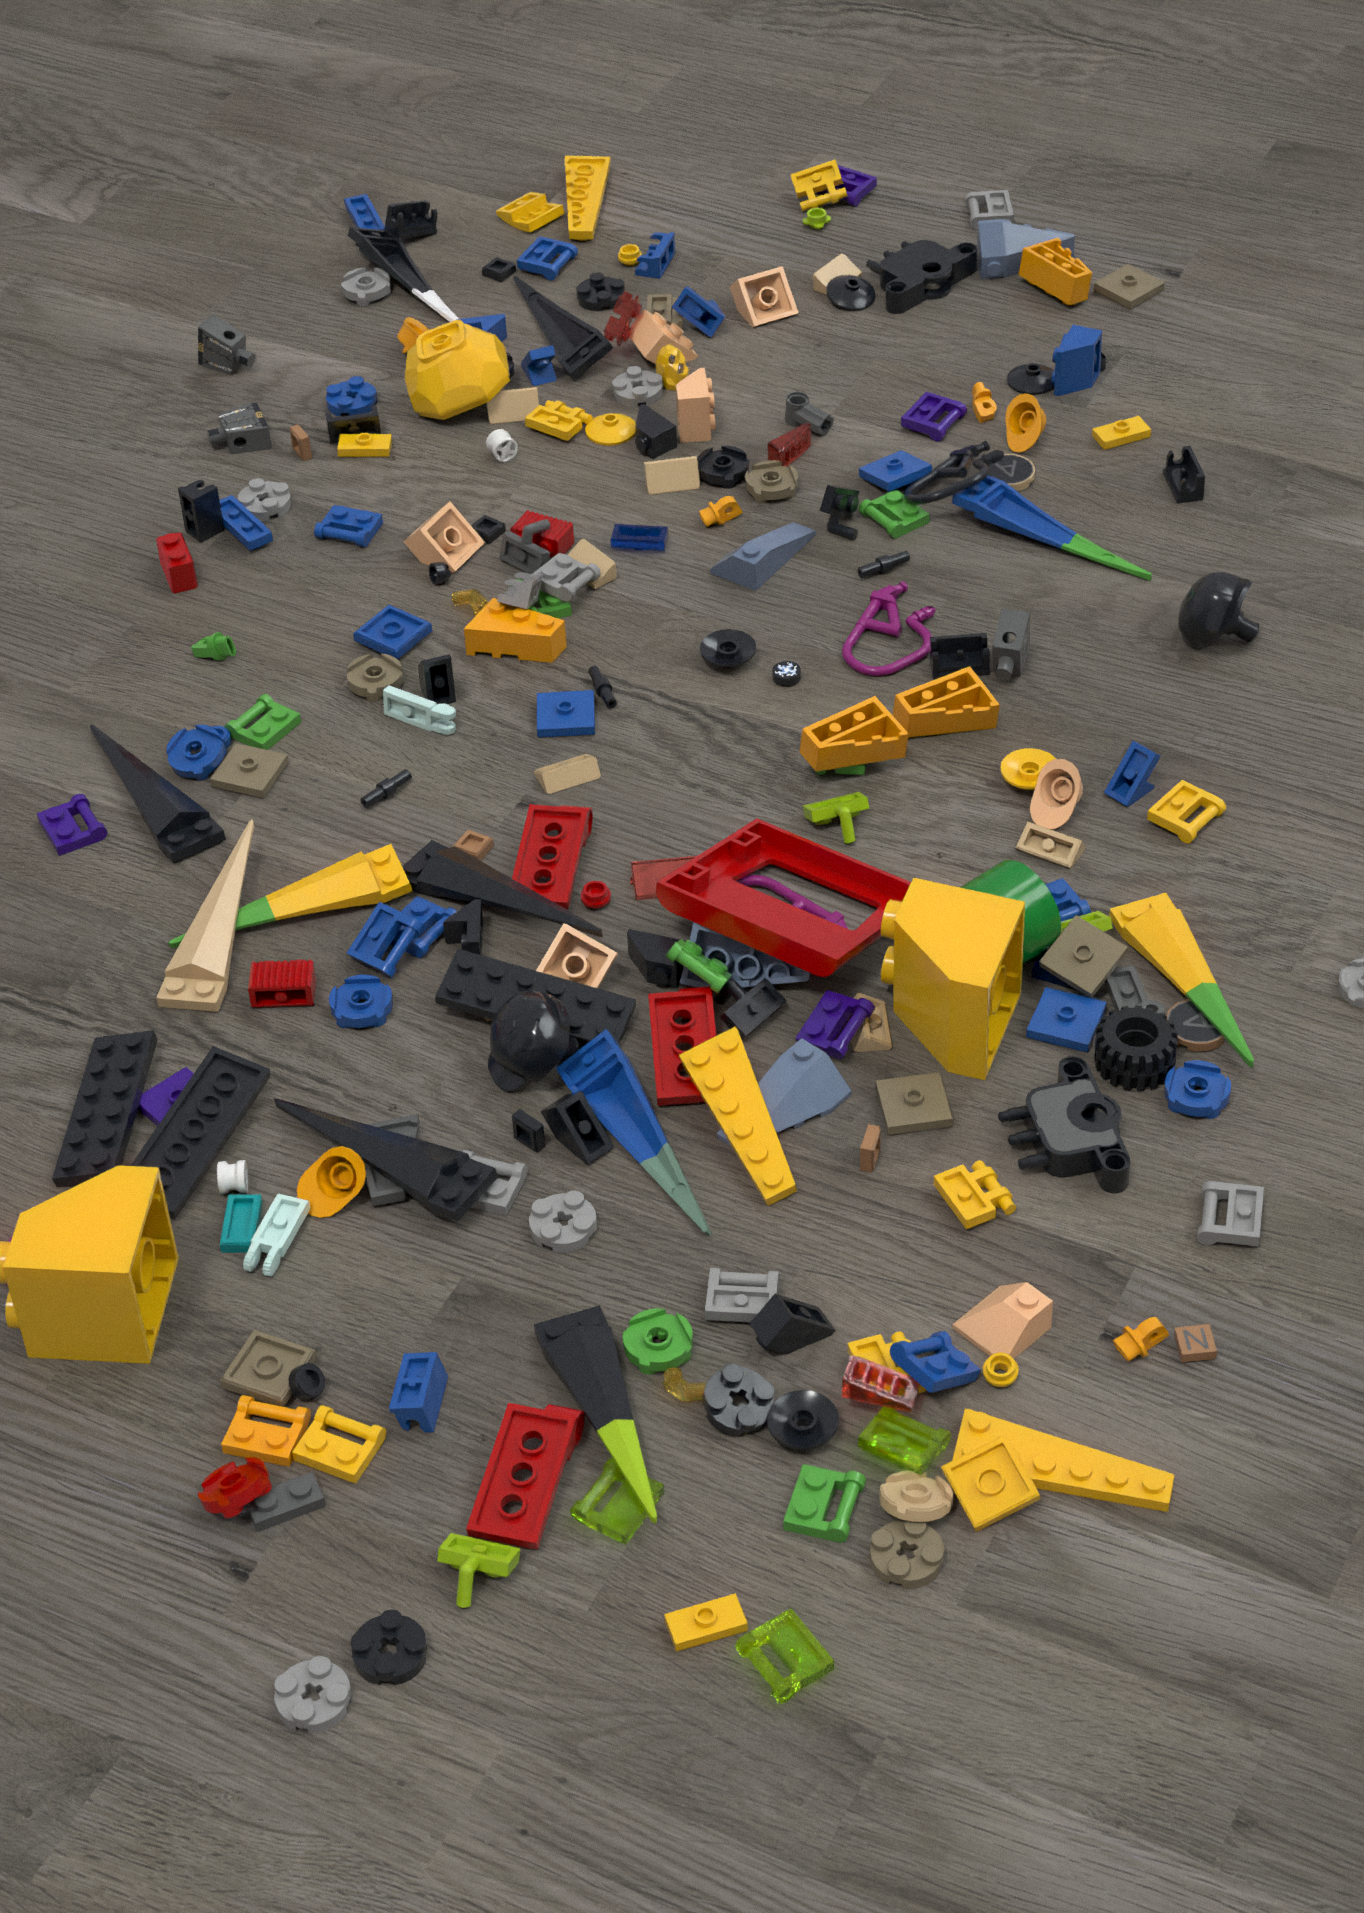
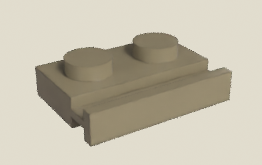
(662, 304)

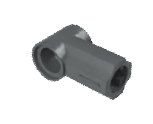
(800, 411)

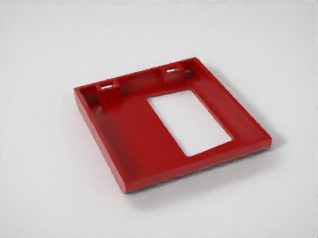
(711, 897)

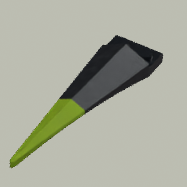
(587, 1363)

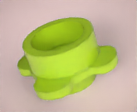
(816, 218)

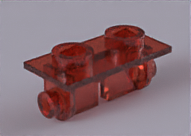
(620, 327)

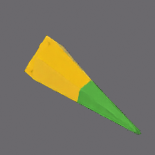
(348, 883)
(1166, 941)

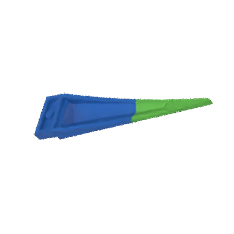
(1005, 507)

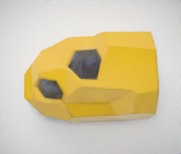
(671, 366)

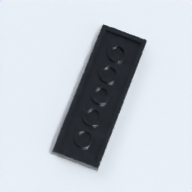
(485, 984)
(105, 1107)
(201, 1123)

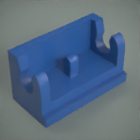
(657, 257)
(419, 1390)

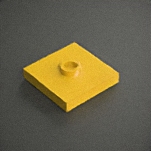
(990, 1483)

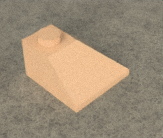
(764, 297)
(445, 539)
(577, 958)
(1007, 1319)

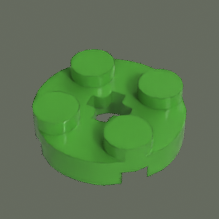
(652, 1356)

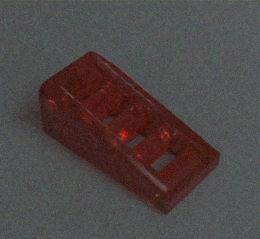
(790, 445)
(873, 1372)

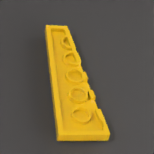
(585, 191)
(735, 1100)
(1069, 1466)

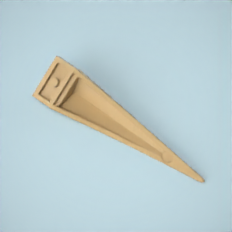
(201, 963)

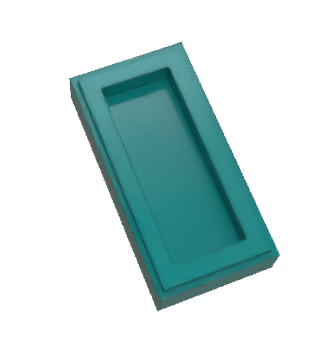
(240, 1222)

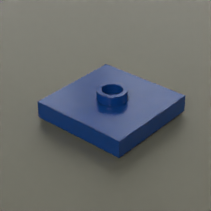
(895, 470)
(392, 631)
(565, 713)
(1066, 1019)

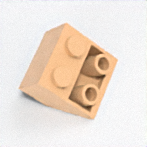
(652, 333)
(695, 407)

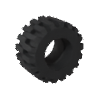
(1135, 1047)

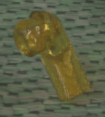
(472, 597)
(680, 1387)

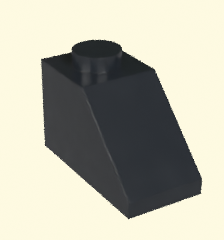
(654, 433)
(437, 679)
(649, 955)
(577, 1127)
(790, 1325)

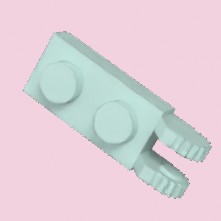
(418, 711)
(276, 1233)

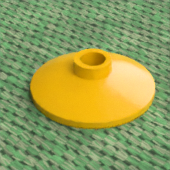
(611, 429)
(1024, 766)

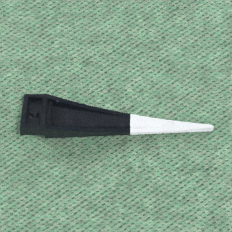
(392, 257)

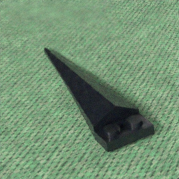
(574, 341)
(172, 817)
(458, 875)
(433, 1174)

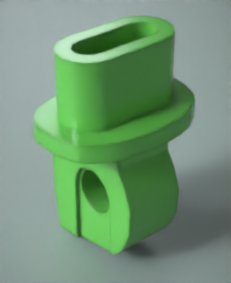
(214, 646)

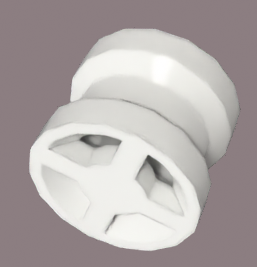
(505, 451)
(232, 1177)

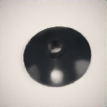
(850, 292)
(1031, 379)
(727, 648)
(802, 1409)

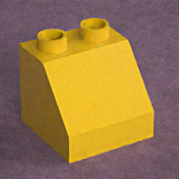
(955, 970)
(92, 1269)

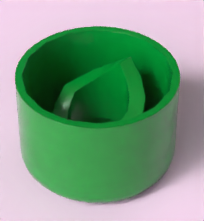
(1021, 883)

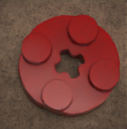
(233, 1487)

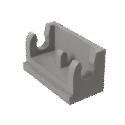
(522, 593)

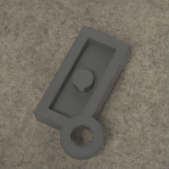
(1127, 990)
(285, 1502)

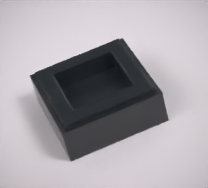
(498, 269)
(489, 528)
(528, 1131)

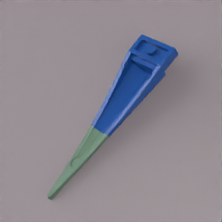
(623, 1108)

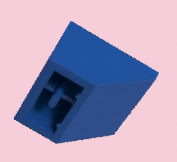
(1077, 360)

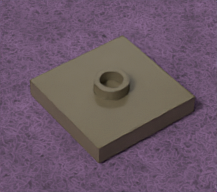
(1129, 286)
(249, 770)
(1083, 956)
(913, 1103)
(264, 1368)

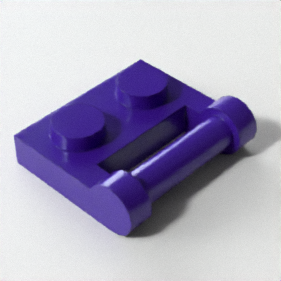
(856, 183)
(927, 410)
(64, 831)
(829, 1019)

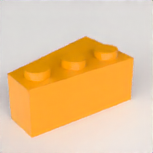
(1056, 271)
(515, 631)
(947, 705)
(854, 737)

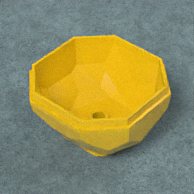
(454, 370)

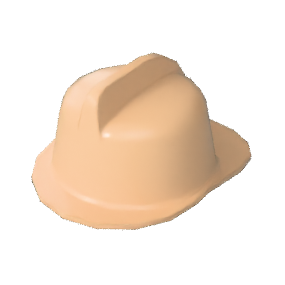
(1056, 794)

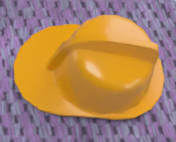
(410, 332)
(1024, 422)
(332, 1181)

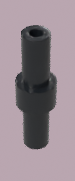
(883, 564)
(602, 687)
(386, 788)

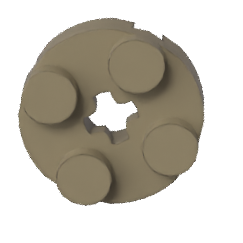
(771, 481)
(372, 675)
(903, 1535)

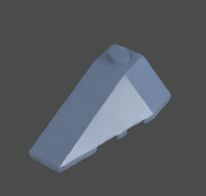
(1002, 245)
(763, 556)
(744, 963)
(800, 1087)

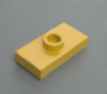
(1121, 432)
(364, 445)
(706, 1622)

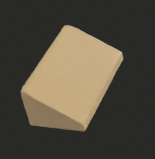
(838, 266)
(512, 405)
(672, 475)
(587, 554)
(568, 773)
(1050, 845)
(874, 1031)

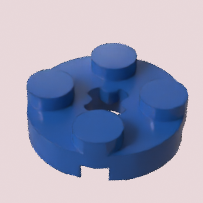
(351, 397)
(202, 763)
(372, 1012)
(1204, 1103)

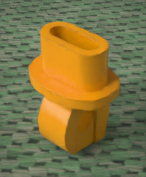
(982, 403)
(720, 512)
(1141, 1339)

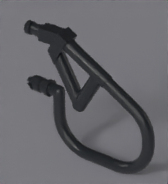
(963, 459)

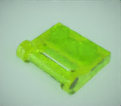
(903, 1440)
(623, 1511)
(793, 1646)

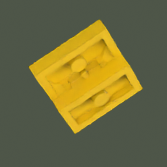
(530, 212)

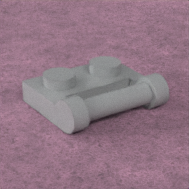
(996, 203)
(563, 569)
(501, 1193)
(1242, 1217)
(738, 1295)

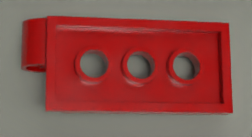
(574, 827)
(664, 1008)
(560, 1431)

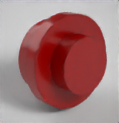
(595, 894)

